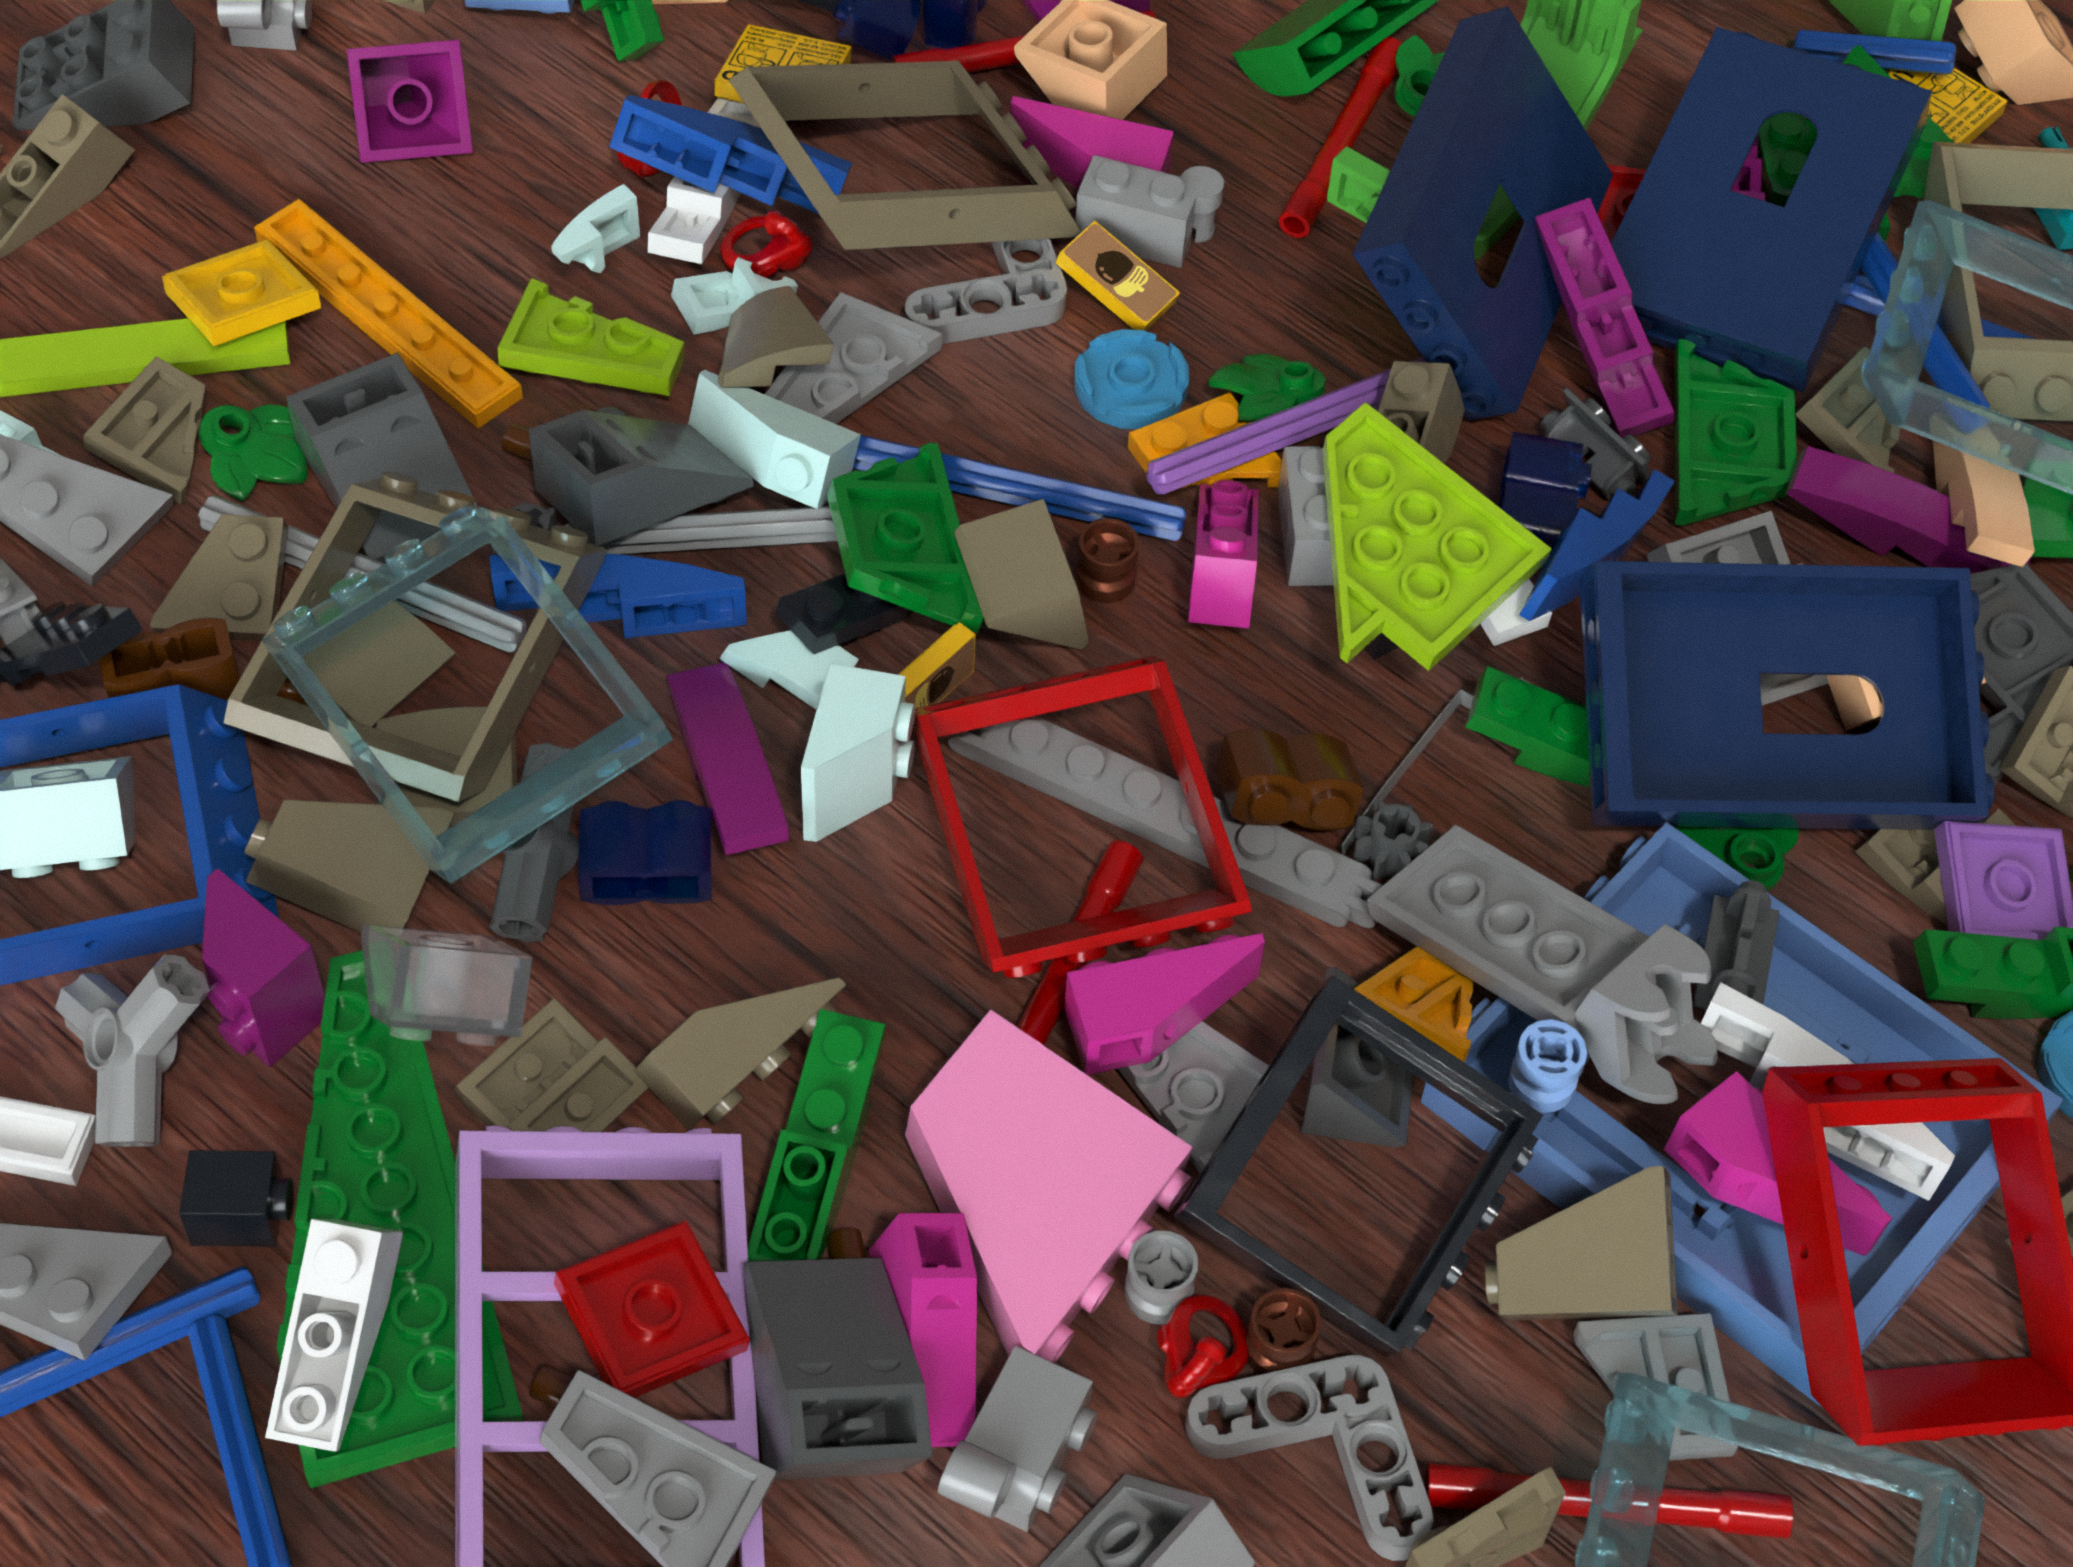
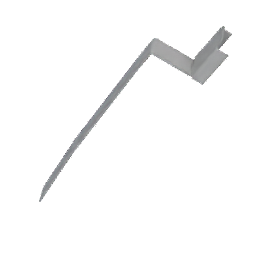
(1461, 698)

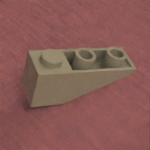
(56, 172)
(1424, 404)
(722, 1045)

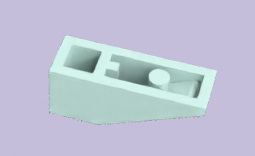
(773, 440)

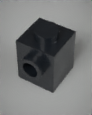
(234, 1198)

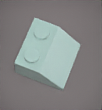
(855, 748)
(66, 815)

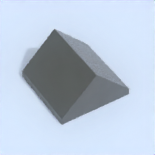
(1356, 1089)

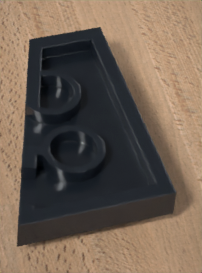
(66, 640)

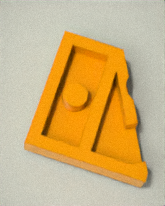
(1194, 427)
(1426, 998)

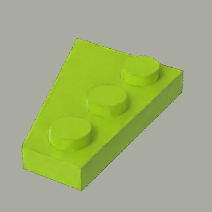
(580, 345)

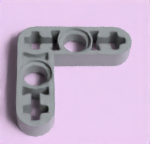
(1017, 281)
(1344, 1420)

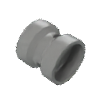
(1164, 1261)

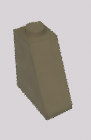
(342, 860)
(1593, 1258)

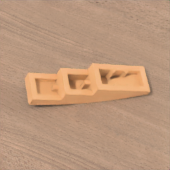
(1986, 503)

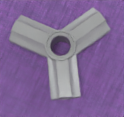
(131, 1043)

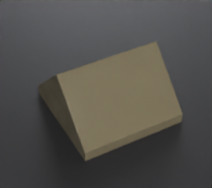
(1023, 575)

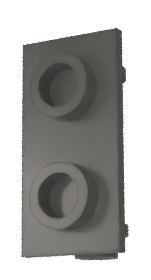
(1615, 460)
(1739, 943)

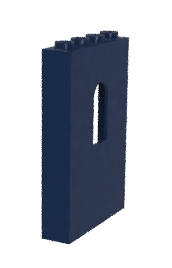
(1482, 124)
(1747, 273)
(1680, 706)

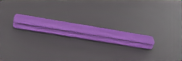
(1264, 435)

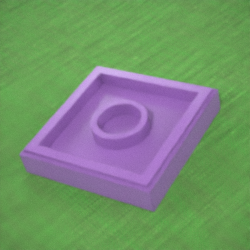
(2004, 879)

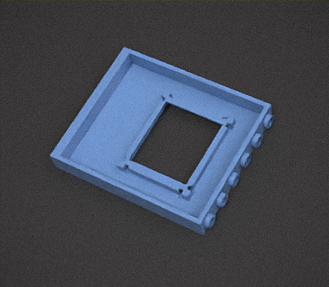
(1731, 1257)

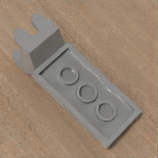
(1555, 958)

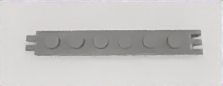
(1156, 810)

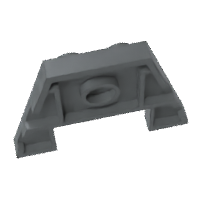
(2022, 640)

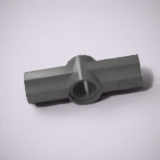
(534, 865)

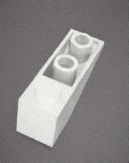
(332, 1330)

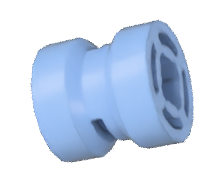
(1547, 1065)

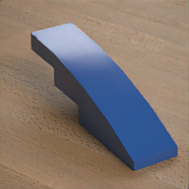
(716, 151)
(1592, 540)
(644, 593)

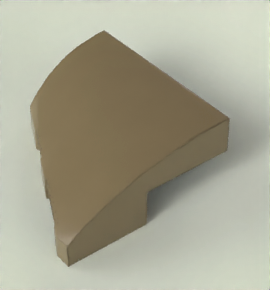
(771, 332)

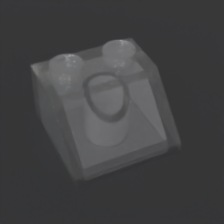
(445, 983)

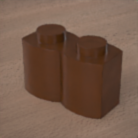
(186, 654)
(1289, 779)

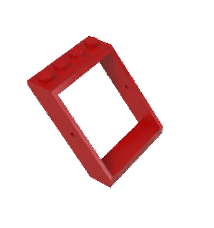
(1084, 938)
(1937, 1398)

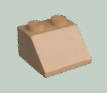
(2019, 47)
(1095, 56)

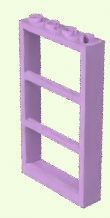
(575, 1154)

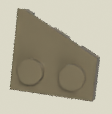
(1850, 418)
(153, 428)
(231, 578)
(1496, 1532)

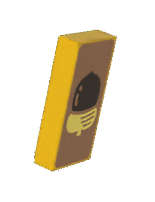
(1117, 277)
(940, 667)

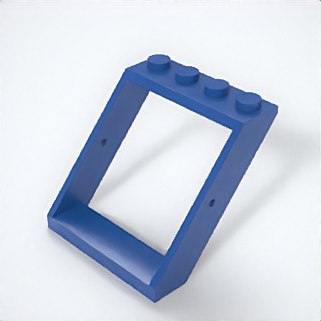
(216, 807)

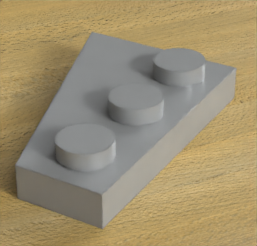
(867, 357)
(73, 509)
(1197, 1087)
(72, 1282)
(655, 1475)

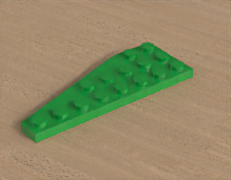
(386, 1162)

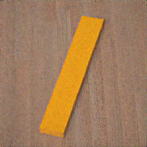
(391, 314)

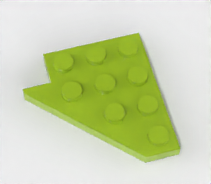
(1414, 543)

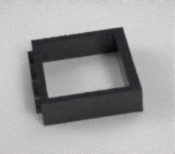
(1473, 1208)

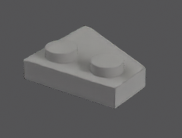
(1666, 1349)

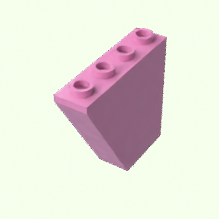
(1046, 1176)

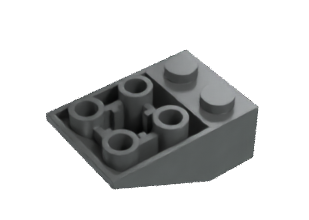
(115, 64)
(370, 426)
(627, 472)
(833, 1370)

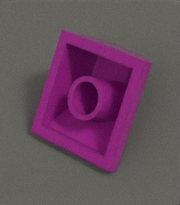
(409, 101)

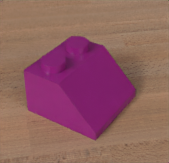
(257, 973)

